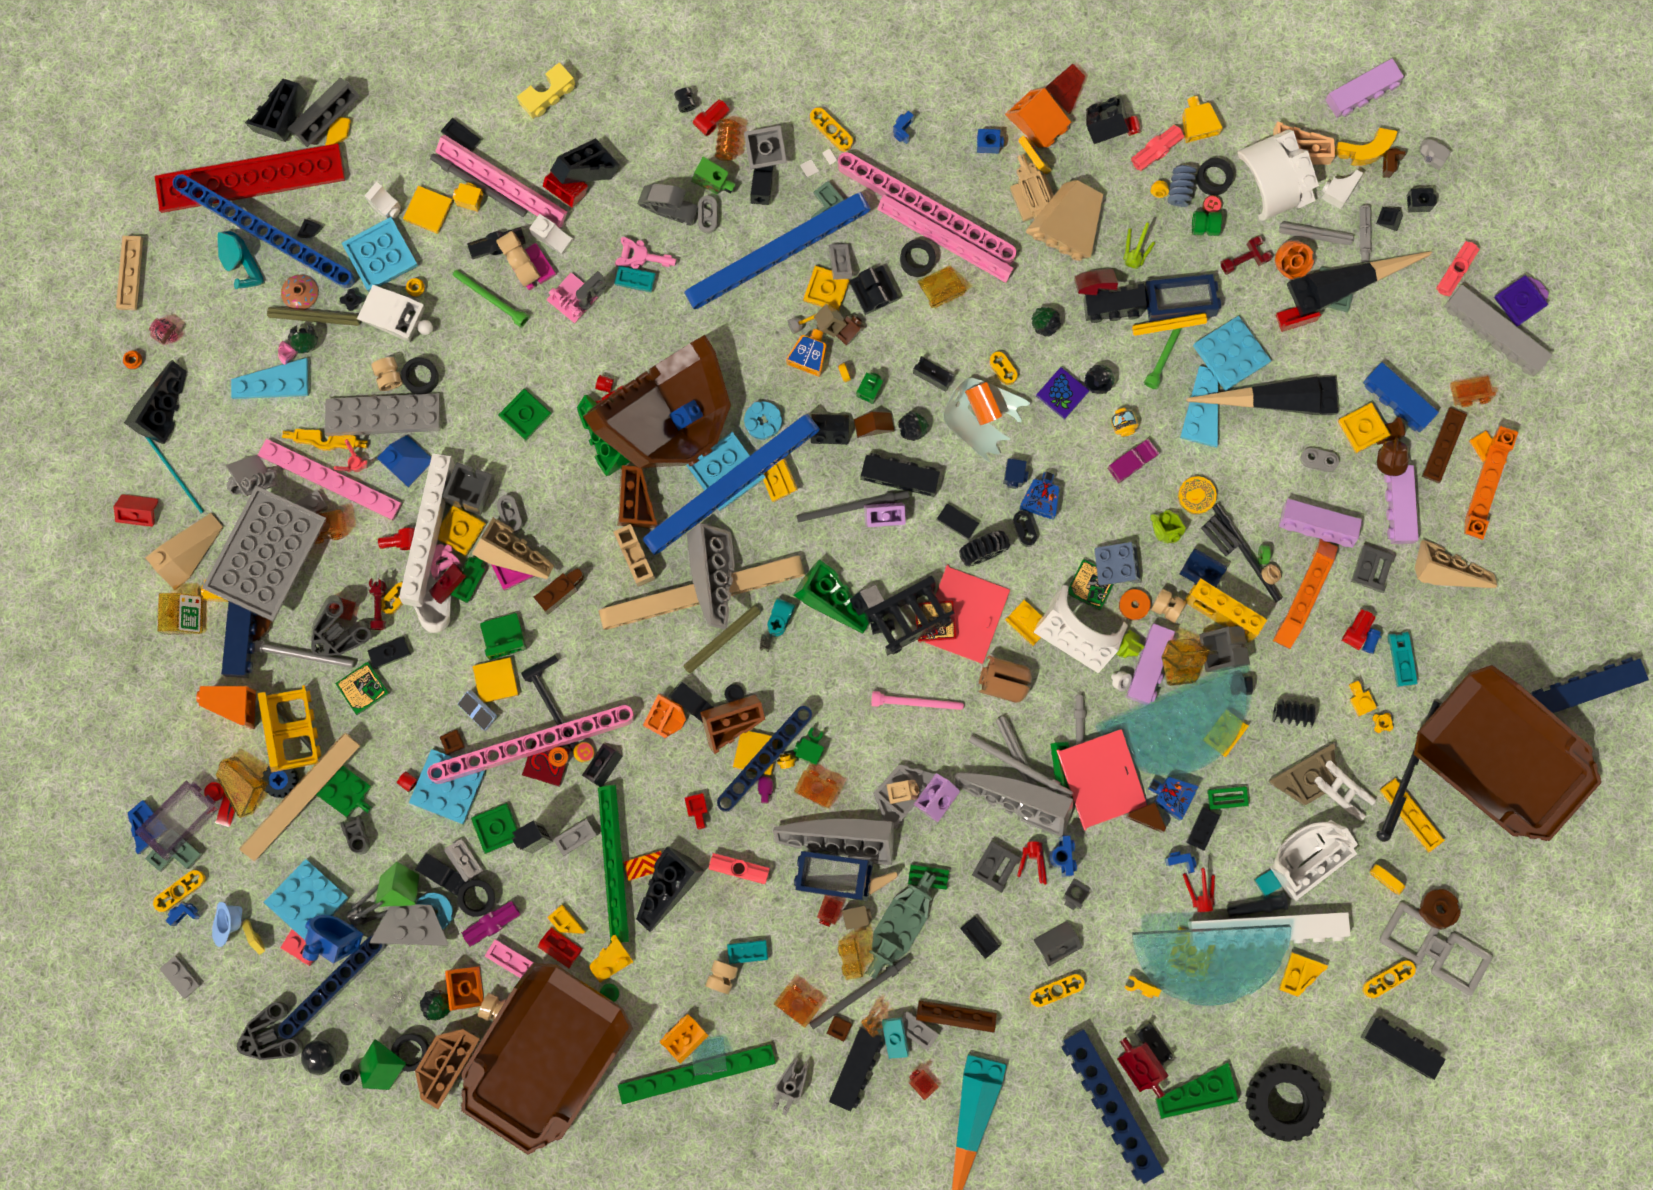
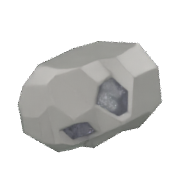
(1434, 153)

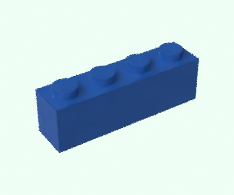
(1400, 397)

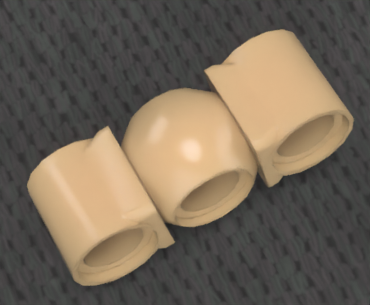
(518, 258)

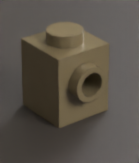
(830, 320)
(857, 918)

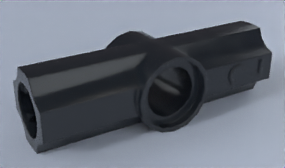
(489, 245)

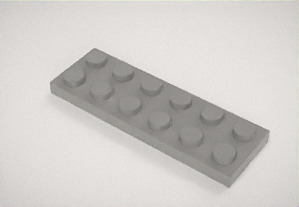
(382, 414)

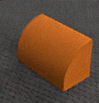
(983, 403)

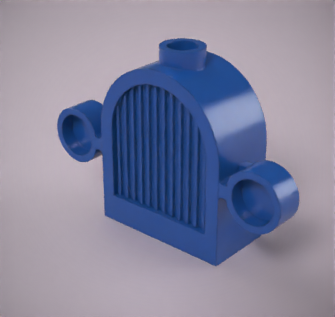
(330, 938)

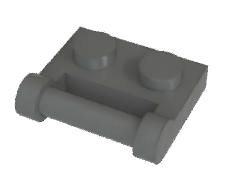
(590, 289)
(1367, 566)
(990, 863)

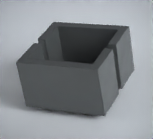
(467, 490)
(1230, 648)

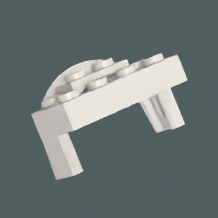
(1076, 638)
(1303, 843)

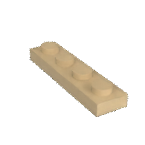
(129, 273)

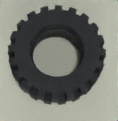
(1312, 1102)

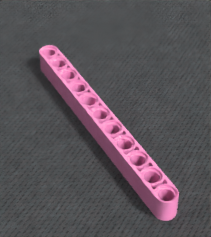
(921, 201)
(521, 743)

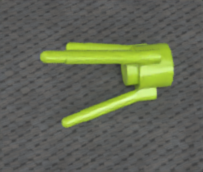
(1134, 259)

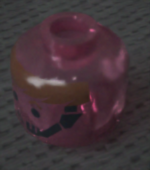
(163, 331)

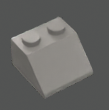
(765, 147)

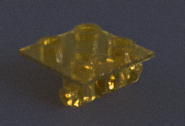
(941, 287)
(850, 958)

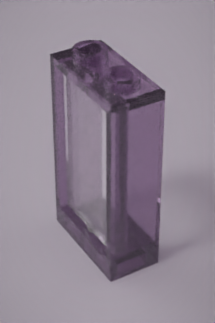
(177, 819)

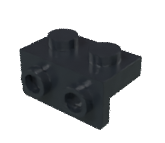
(833, 429)

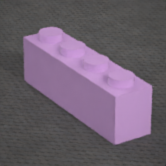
(1364, 88)
(1402, 507)
(1320, 523)
(1149, 666)

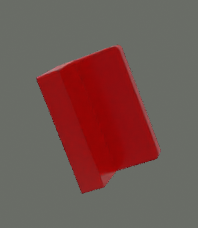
(1291, 319)
(135, 510)

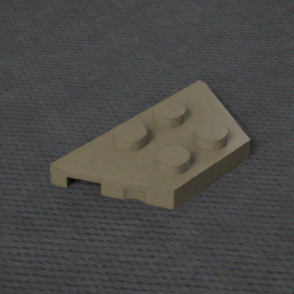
(1300, 779)

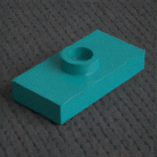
(635, 279)
(747, 952)
(895, 1038)

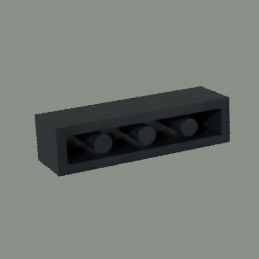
(900, 475)
(531, 837)
(1403, 1048)
(855, 1069)

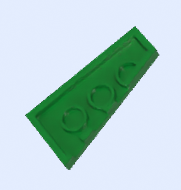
(1203, 1093)

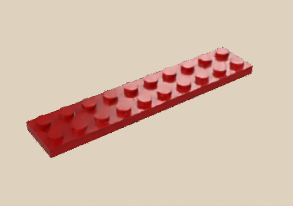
(255, 176)

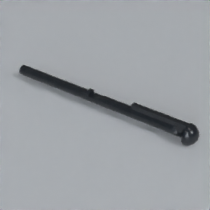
(1398, 802)

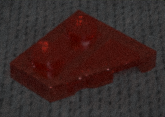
(1066, 87)

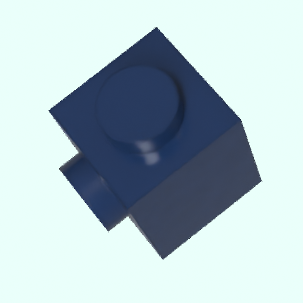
(1015, 473)

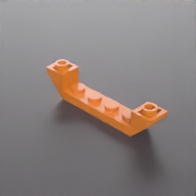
(1487, 482)
(1307, 594)

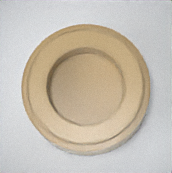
(1271, 574)

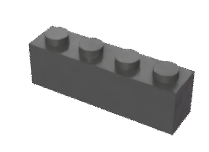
(323, 112)

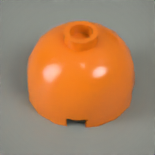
(1294, 259)

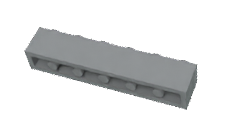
(1498, 331)

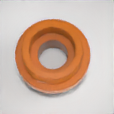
(127, 357)

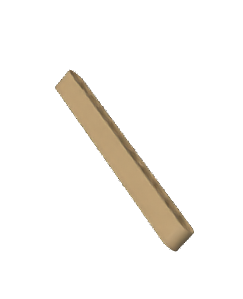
(686, 596)

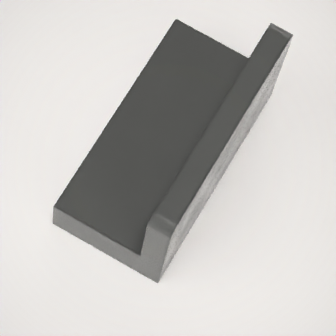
(1058, 943)

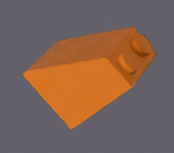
(1039, 117)
(230, 702)

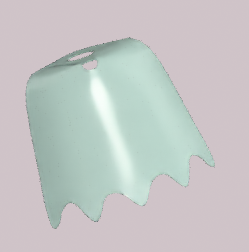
(965, 424)

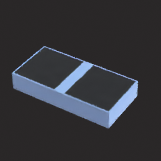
(477, 710)

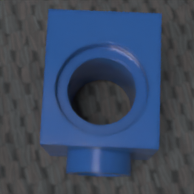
(983, 146)

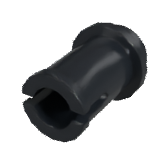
(876, 630)
(344, 1079)

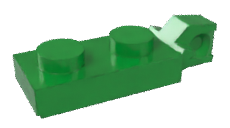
(473, 570)

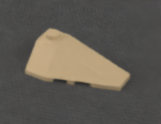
(504, 549)
(182, 553)
(1440, 568)

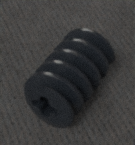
(1294, 712)

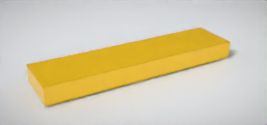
(1414, 818)

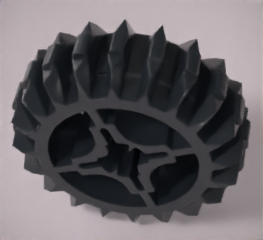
(984, 548)

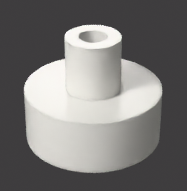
(1121, 680)

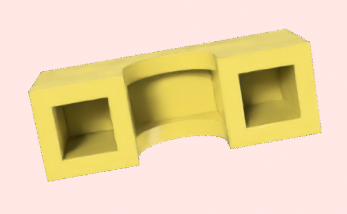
(537, 102)

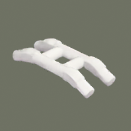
(1354, 789)

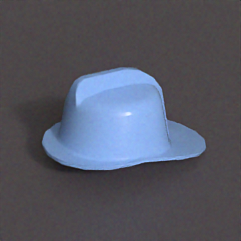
(225, 922)

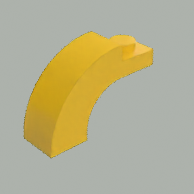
(1367, 153)

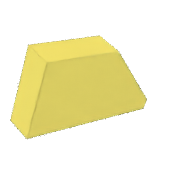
(253, 938)

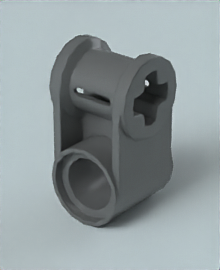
(355, 831)

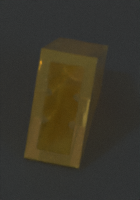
(240, 785)

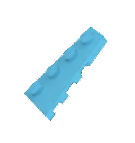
(278, 381)
(1202, 418)

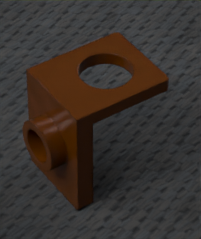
(1395, 429)

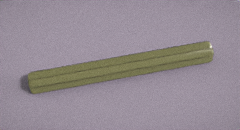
(313, 316)
(722, 639)

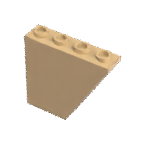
(1069, 220)

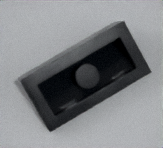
(602, 765)

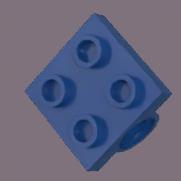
(1066, 847)

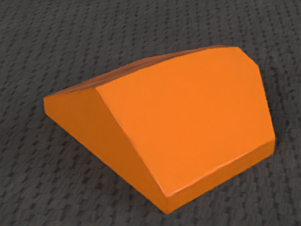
(665, 717)

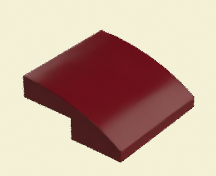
(1090, 281)

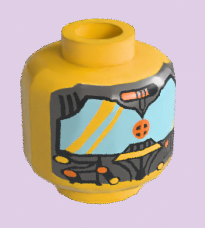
(1124, 422)

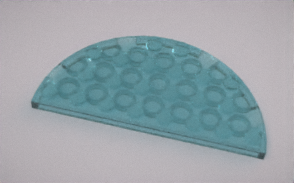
(1185, 728)
(1212, 963)

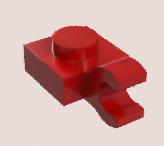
(696, 807)

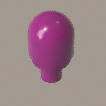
(765, 788)

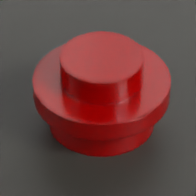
(214, 790)

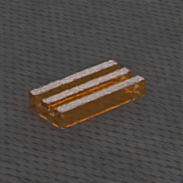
(874, 1023)

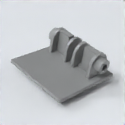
(251, 473)

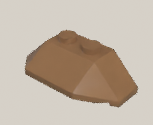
(443, 1065)

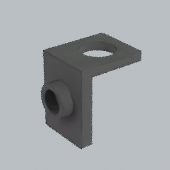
(1072, 902)

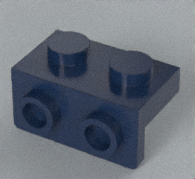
(1202, 566)

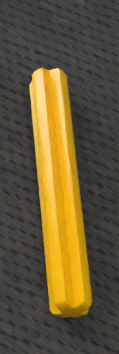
(1169, 324)

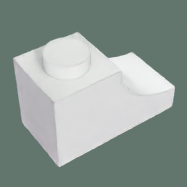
(1340, 189)
(382, 201)
(550, 234)

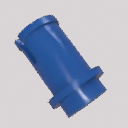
(1371, 641)

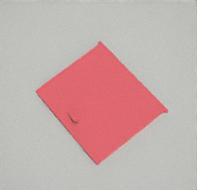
(976, 606)
(1100, 780)

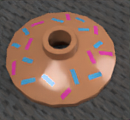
(301, 300)

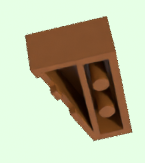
(634, 500)
(731, 720)

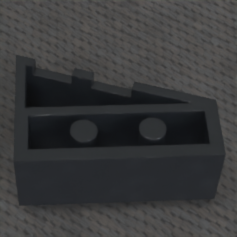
(278, 111)
(585, 164)
(1115, 304)

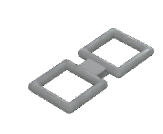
(1436, 949)

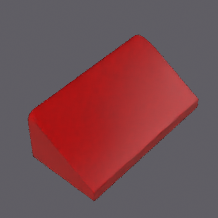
(559, 947)

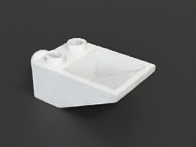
(391, 313)

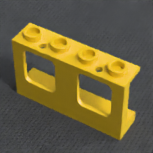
(1224, 609)
(276, 732)

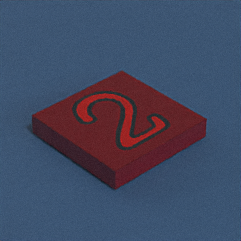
(540, 768)

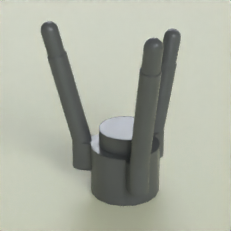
(359, 914)

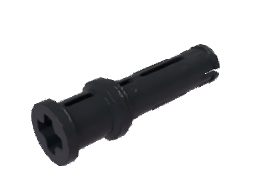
(1266, 904)

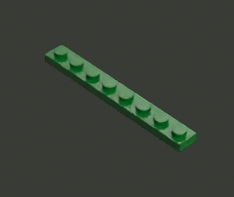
(613, 863)
(685, 1077)

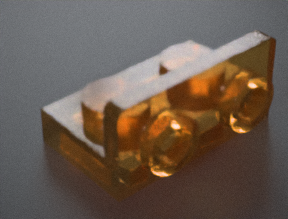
(1472, 391)

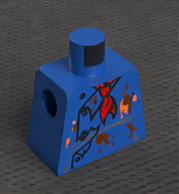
(1041, 497)
(1173, 796)

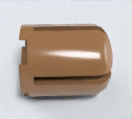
(995, 680)

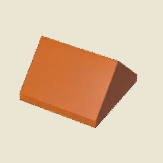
(464, 988)

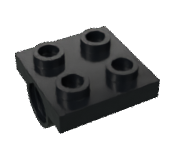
(873, 289)

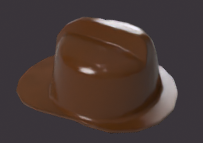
(1393, 458)

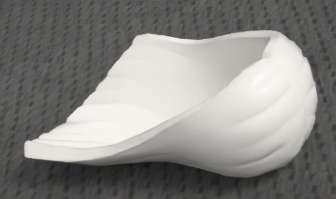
(432, 615)

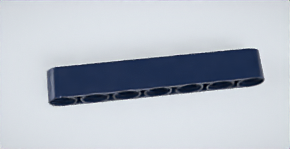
(766, 749)
(323, 989)

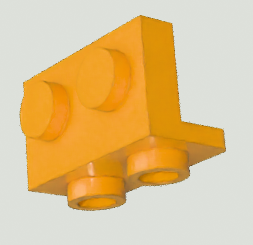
(683, 1038)

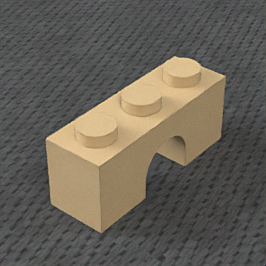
(634, 555)

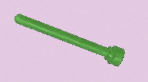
(518, 317)
(1153, 379)

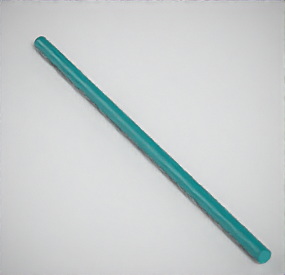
(175, 475)

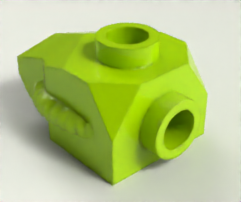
(1167, 527)

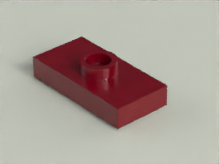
(447, 583)

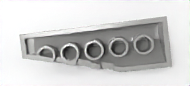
(711, 571)
(1034, 803)
(846, 837)

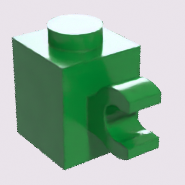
(870, 387)
(809, 750)

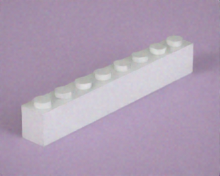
(426, 531)
(1302, 926)

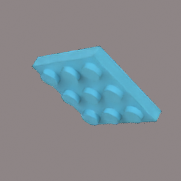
(379, 254)
(1231, 353)
(723, 458)
(447, 799)
(305, 896)

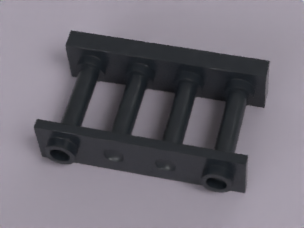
(909, 597)

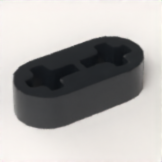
(1028, 526)

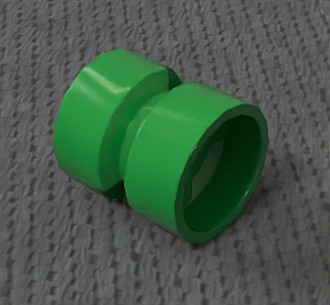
(1206, 223)

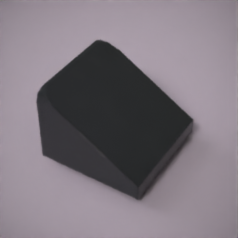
(1390, 218)

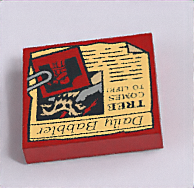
(941, 633)

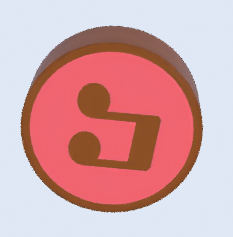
(1211, 204)

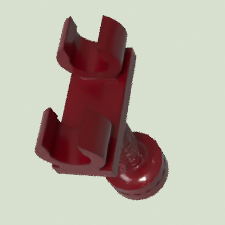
(1228, 265)
(378, 593)

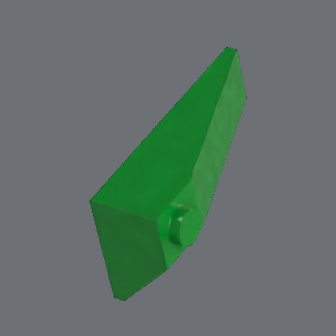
(607, 458)
(828, 595)

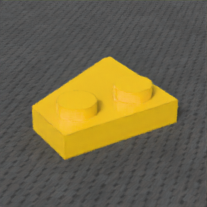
(610, 960)
(1299, 974)

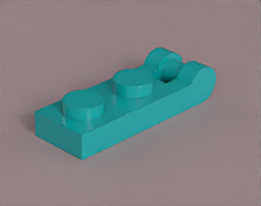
(1402, 659)

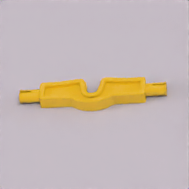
(314, 438)

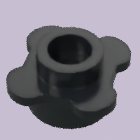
(351, 305)

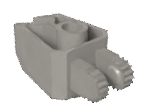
(787, 1089)

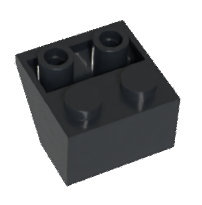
(1107, 120)

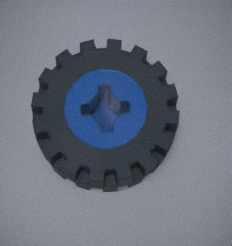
(287, 781)

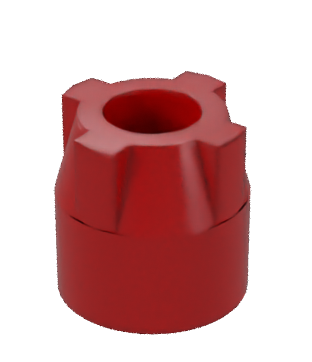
(1134, 126)
(604, 384)
(407, 781)

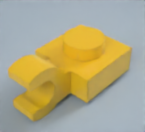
(1361, 701)
(1147, 989)

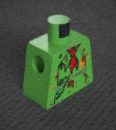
(707, 173)

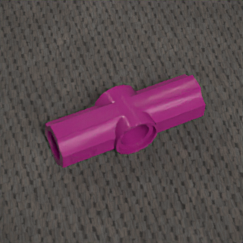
(491, 923)

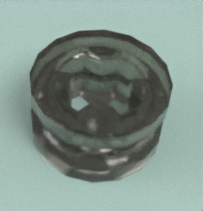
(765, 642)

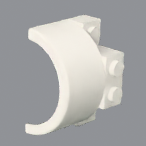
(1281, 172)

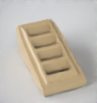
(881, 881)

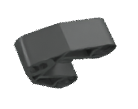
(668, 203)
(344, 642)
(261, 1021)

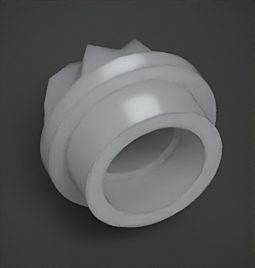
(233, 487)

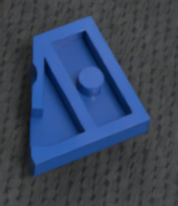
(137, 817)

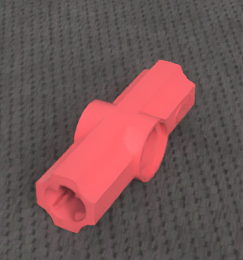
(1157, 148)
(1462, 260)
(726, 865)

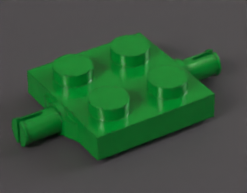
(345, 792)

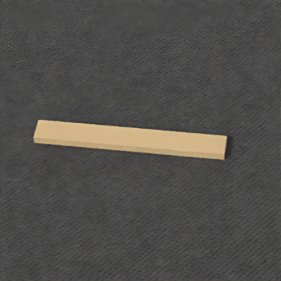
(299, 796)

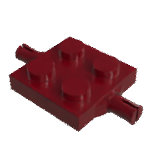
(1142, 1067)

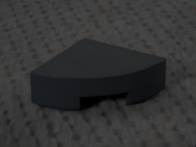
(309, 229)

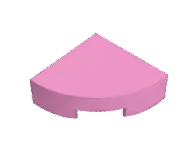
(286, 352)

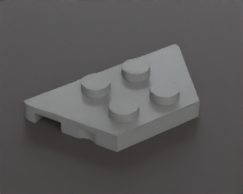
(897, 811)
(410, 927)

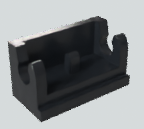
(933, 374)
(1154, 1041)

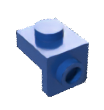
(901, 125)
(686, 415)
(1177, 858)
(178, 913)

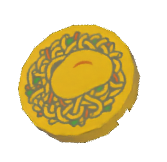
(1197, 495)

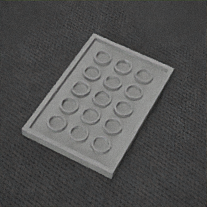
(264, 553)

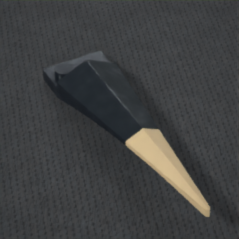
(1325, 288)
(1303, 396)

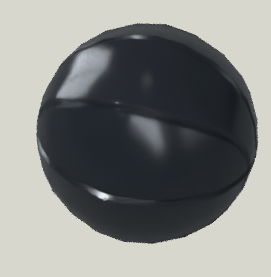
(318, 1057)

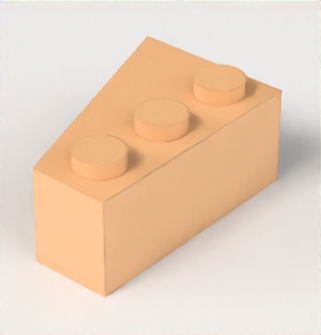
(1319, 147)

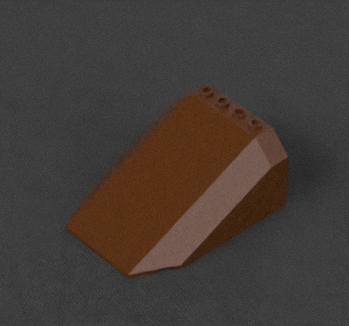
(1508, 755)
(542, 1057)

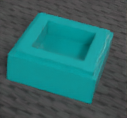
(1267, 883)

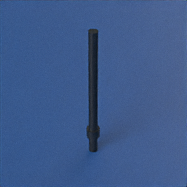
(1246, 552)

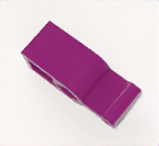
(1132, 461)

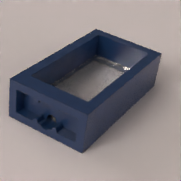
(1182, 297)
(833, 875)

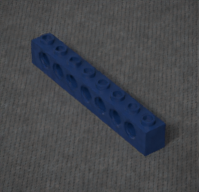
(1152, 1166)

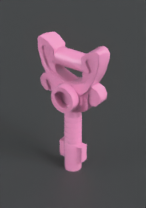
(640, 255)
(440, 553)

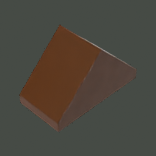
(873, 424)
(1149, 817)

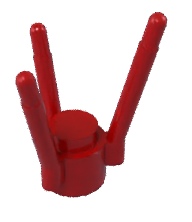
(1035, 852)
(1204, 902)

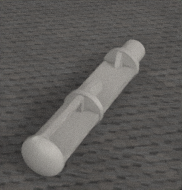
(1365, 233)

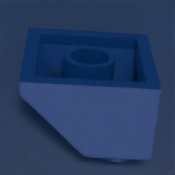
(405, 460)

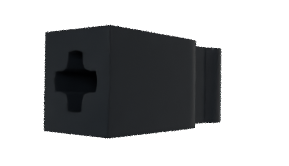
(761, 185)
(689, 700)
(440, 873)

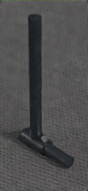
(532, 675)

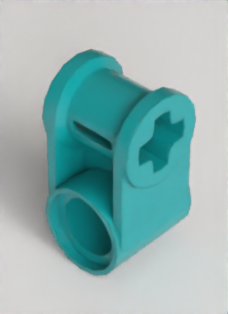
(781, 614)

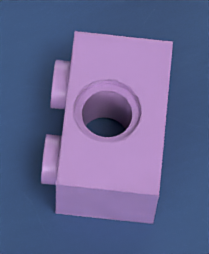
(884, 514)
(937, 797)

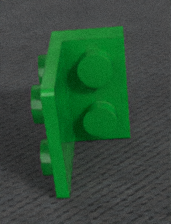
(503, 636)

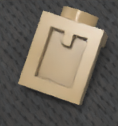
(903, 791)

